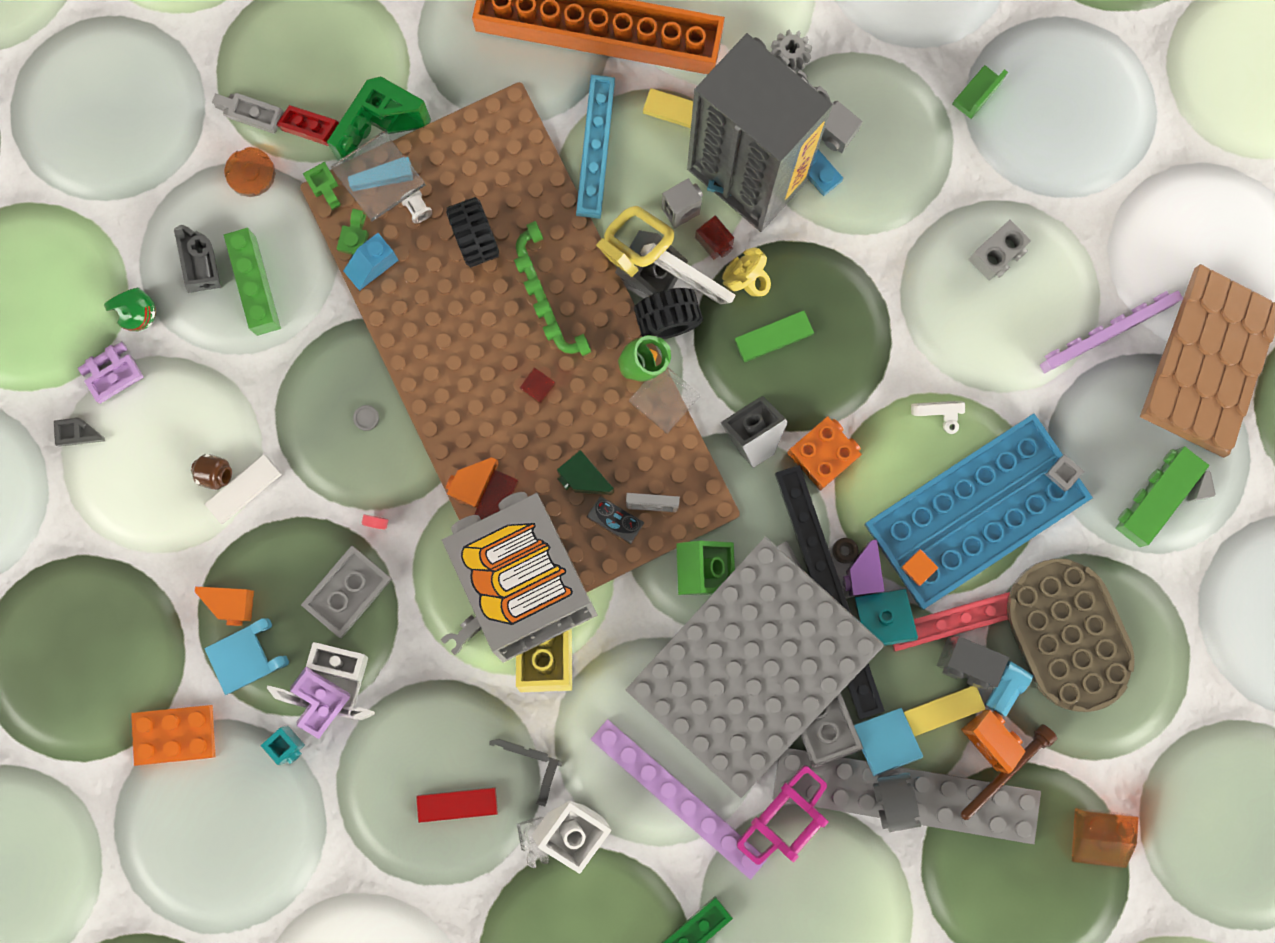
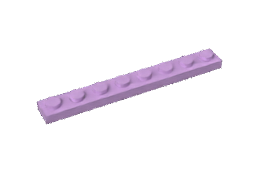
(675, 796)

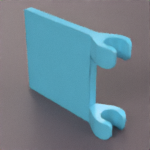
(241, 659)

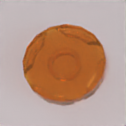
(249, 172)

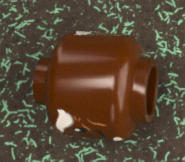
(211, 471)

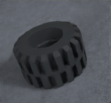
(472, 232)
(668, 313)

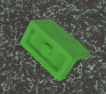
(978, 91)

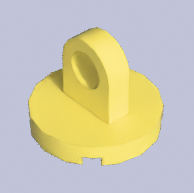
(743, 272)

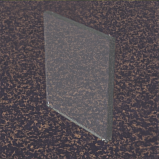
(378, 176)

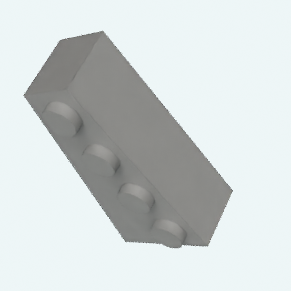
(841, 124)

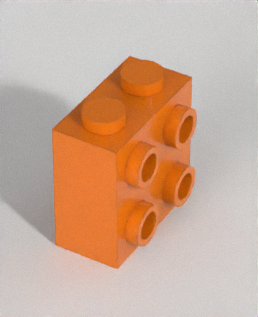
(825, 452)

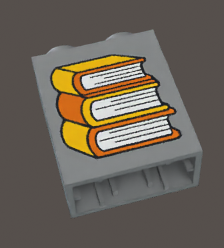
(518, 576)

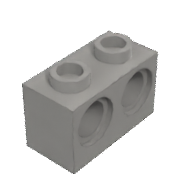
(997, 247)

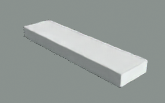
(691, 276)

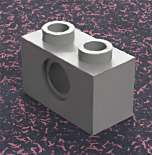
(682, 202)

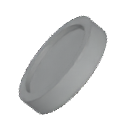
(366, 418)

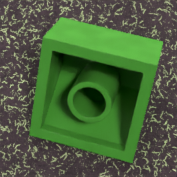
(703, 566)

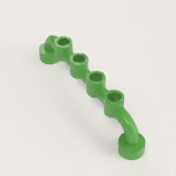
(534, 287)

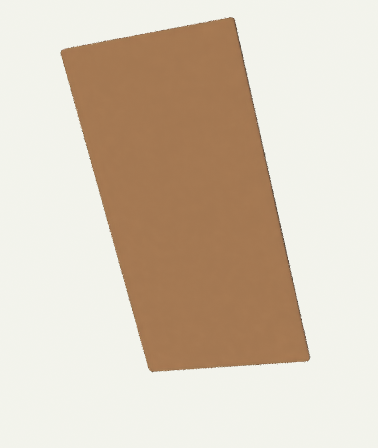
(470, 338)

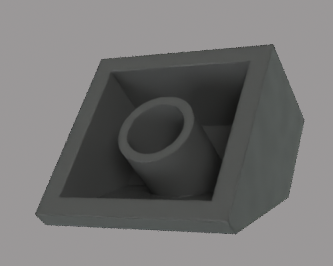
(650, 278)

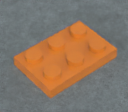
(173, 735)

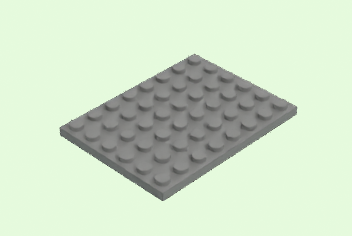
(754, 667)

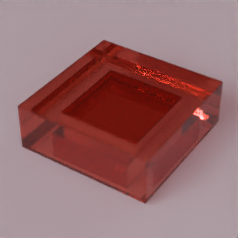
(537, 385)

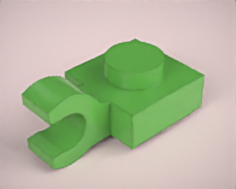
(322, 182)
(353, 237)

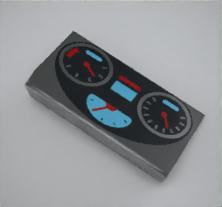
(615, 520)

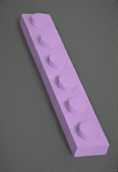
(1118, 326)

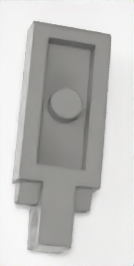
(249, 111)

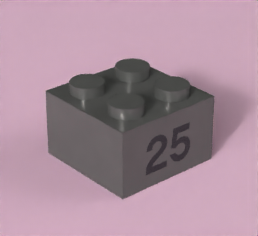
(972, 661)

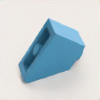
(370, 261)

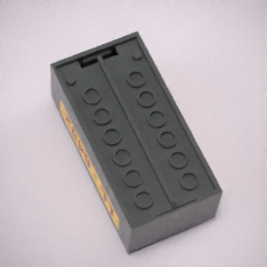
(755, 130)

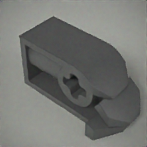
(198, 269)

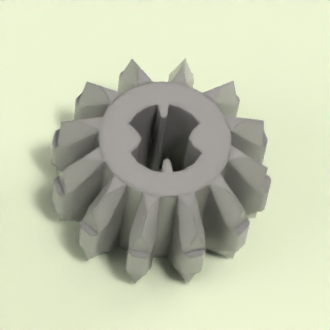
(799, 47)

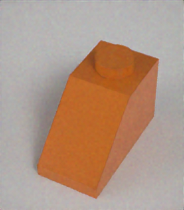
(471, 482)
(228, 603)

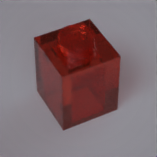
(715, 238)

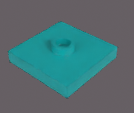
(887, 616)

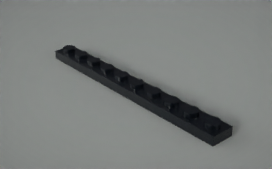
(822, 570)

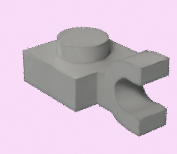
(470, 628)

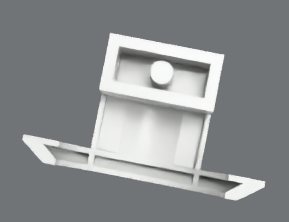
(339, 667)

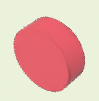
(374, 522)

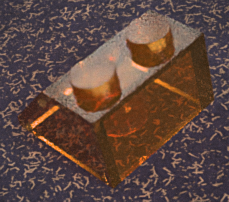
(1104, 837)

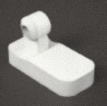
(948, 409)

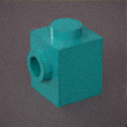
(283, 746)

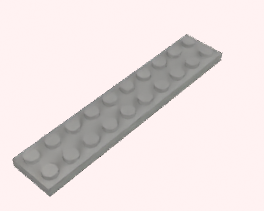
(940, 797)

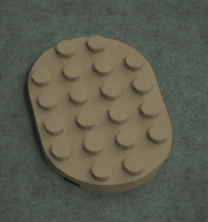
(1070, 635)

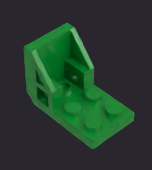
(372, 103)

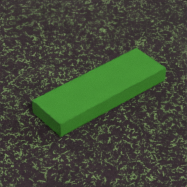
(774, 336)

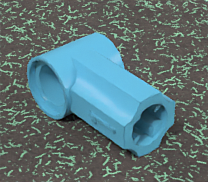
(1012, 683)

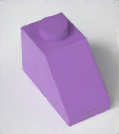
(865, 572)

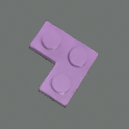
(324, 699)

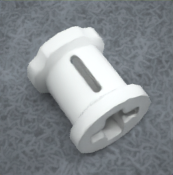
(417, 207)

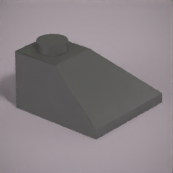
(756, 430)

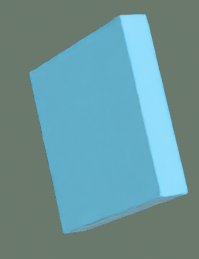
(888, 742)

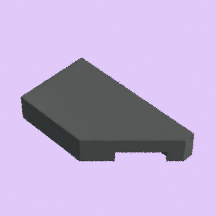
(75, 432)

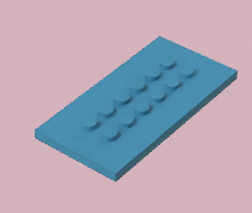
(977, 510)

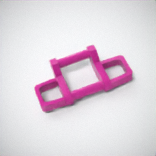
(778, 843)

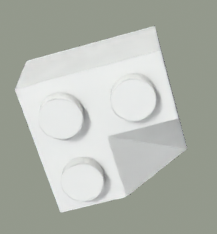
(571, 834)

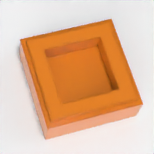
(919, 567)

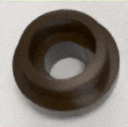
(853, 550)

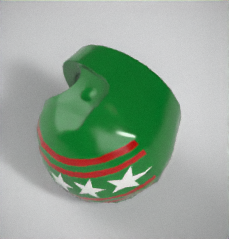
(134, 309)

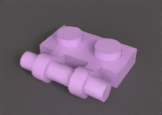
(113, 378)

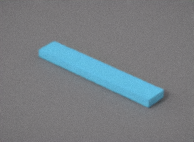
(595, 147)

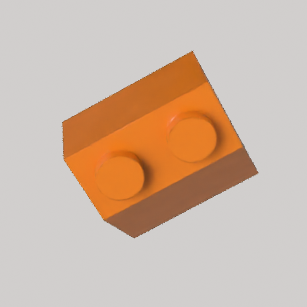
(994, 741)

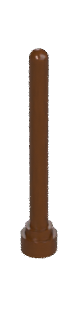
(1043, 738)

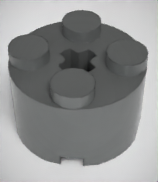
(898, 802)

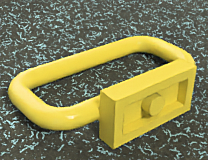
(621, 254)

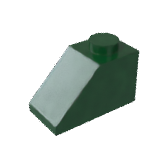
(583, 476)

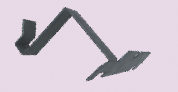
(550, 771)

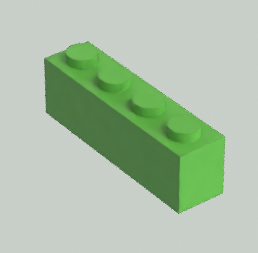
(252, 281)
(1162, 496)

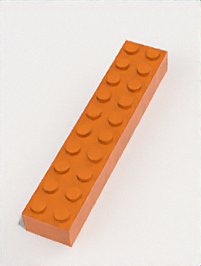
(609, 28)

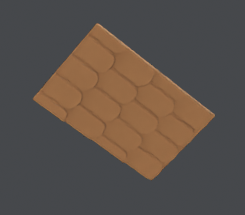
(1211, 362)

